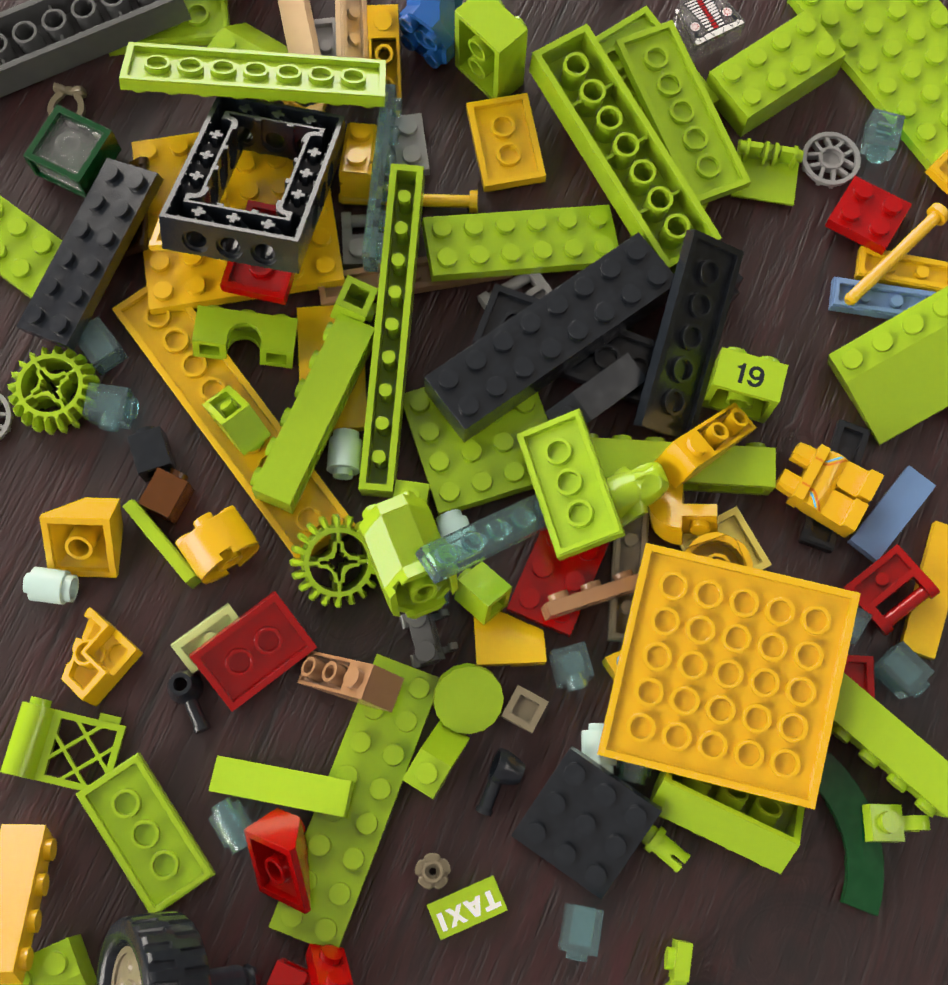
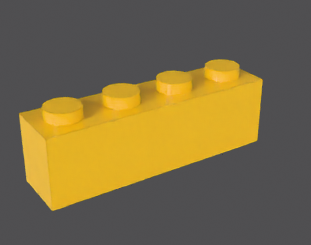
(23, 882)

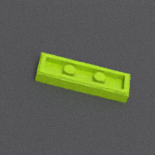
(162, 543)

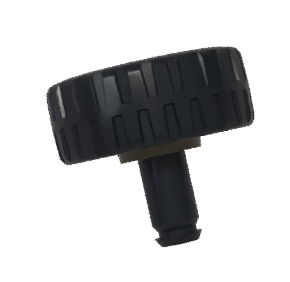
(163, 951)

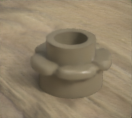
(442, 867)

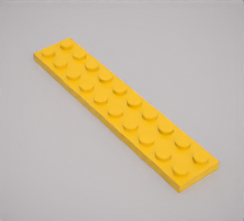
(194, 380)

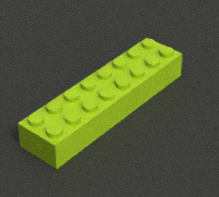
(618, 143)

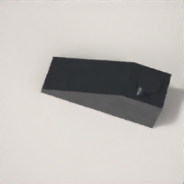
(601, 390)

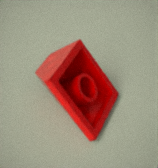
(281, 858)

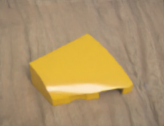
(508, 642)
(99, 659)

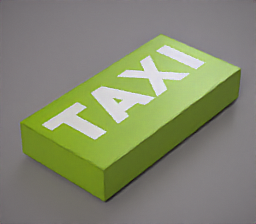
(466, 907)

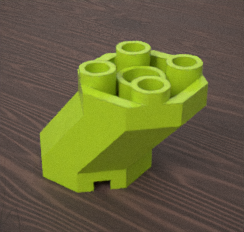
(392, 536)

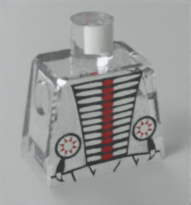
(707, 25)

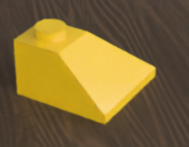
(84, 537)

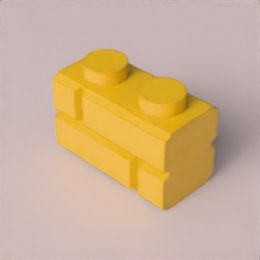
(357, 160)

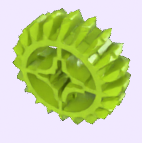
(29, 400)
(338, 576)

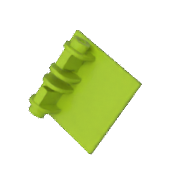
(771, 171)

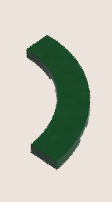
(862, 859)

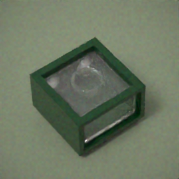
(71, 150)

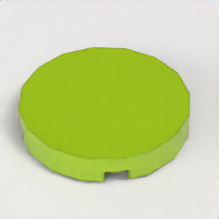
(468, 698)

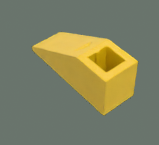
(385, 40)
(704, 444)

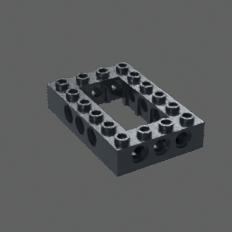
(202, 226)

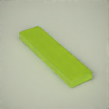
(282, 786)

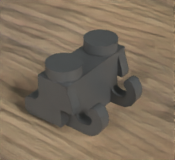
(426, 639)

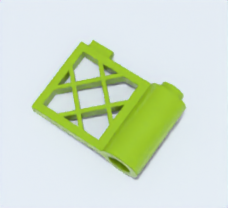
(36, 736)

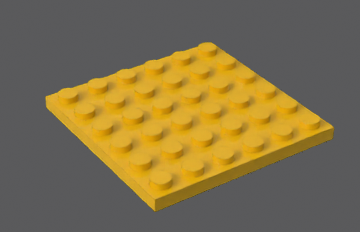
(192, 280)
(729, 675)

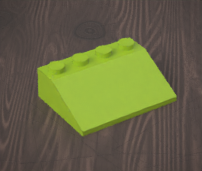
(898, 368)

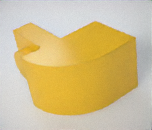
(673, 518)

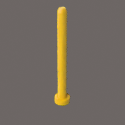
(432, 200)
(936, 215)

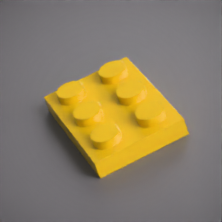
(505, 142)

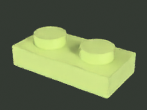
(202, 633)

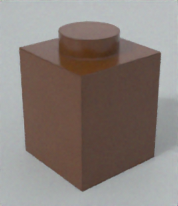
(167, 495)

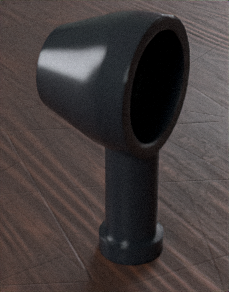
(189, 697)
(504, 770)

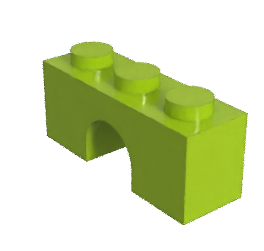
(220, 327)

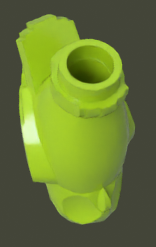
(637, 490)

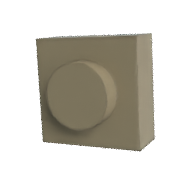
(524, 709)

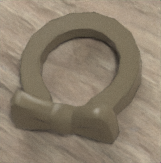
(61, 91)

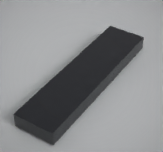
(850, 442)

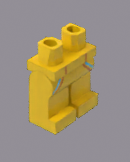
(829, 487)

